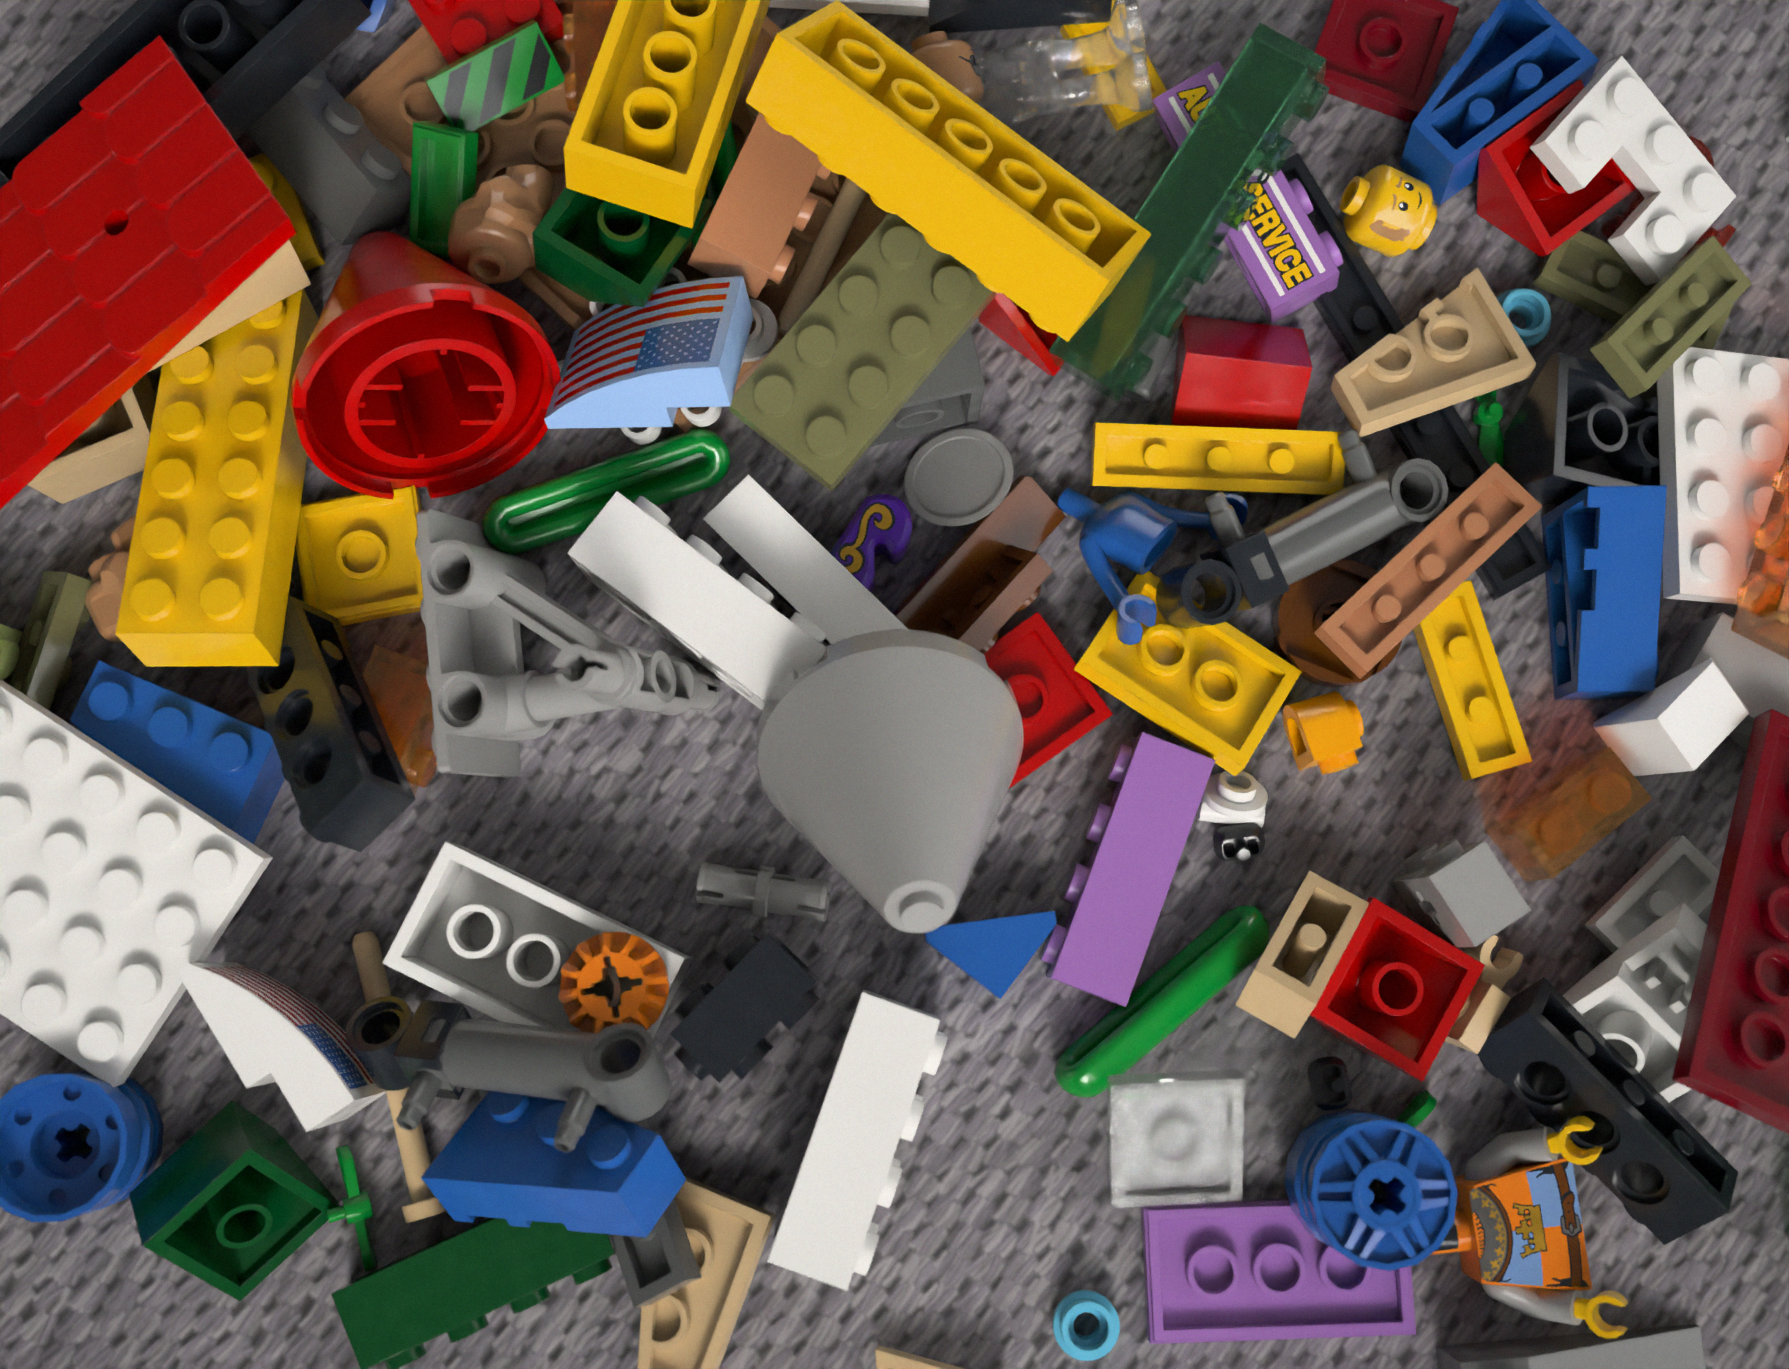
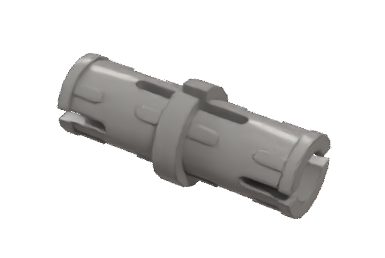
(763, 891)

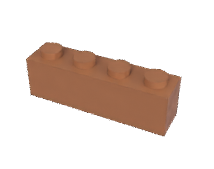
(759, 208)

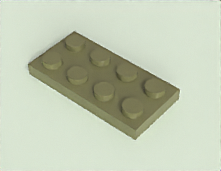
(860, 351)

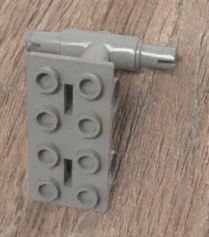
(476, 657)

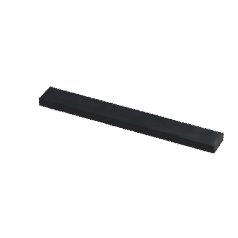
(1360, 318)

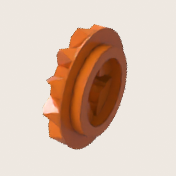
(633, 959)

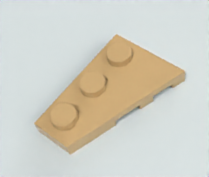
(1438, 360)
(697, 1321)

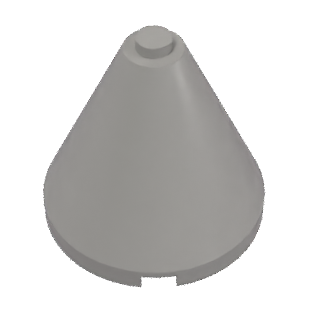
(894, 765)

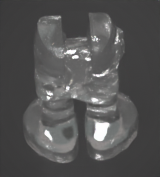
(1037, 61)

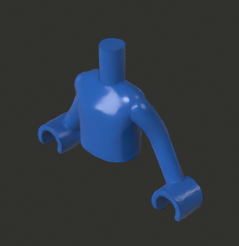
(1135, 535)

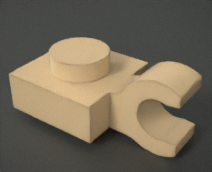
(1486, 998)

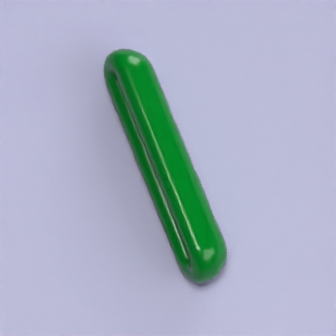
(574, 499)
(1163, 1002)

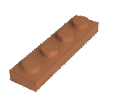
(1427, 570)

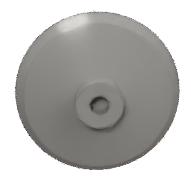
(958, 477)

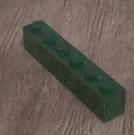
(1194, 207)

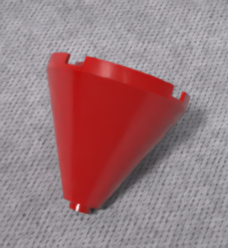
(419, 376)

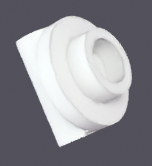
(1233, 800)

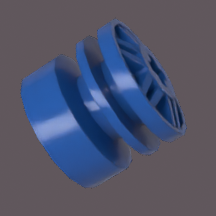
(39, 1145)
(1331, 1196)

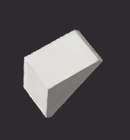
(1674, 723)

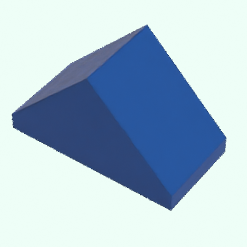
(993, 949)

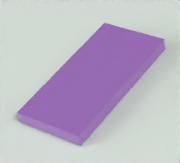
(1260, 1276)

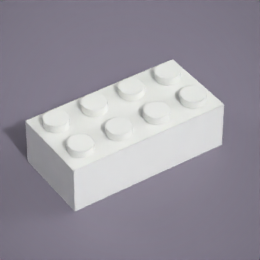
(694, 600)
(503, 942)
(854, 1141)

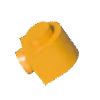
(1324, 732)

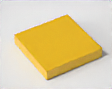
(361, 555)

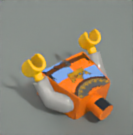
(1524, 1226)

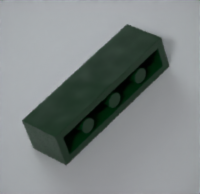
(459, 1282)

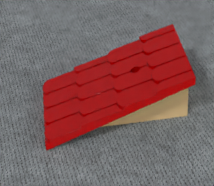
(124, 252)

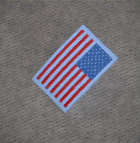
(649, 360)

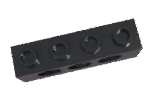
(329, 733)
(1649, 1150)

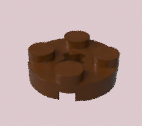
(1300, 614)

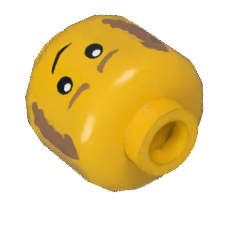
(1388, 211)

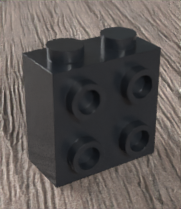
(728, 1024)

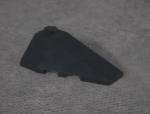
(1580, 433)

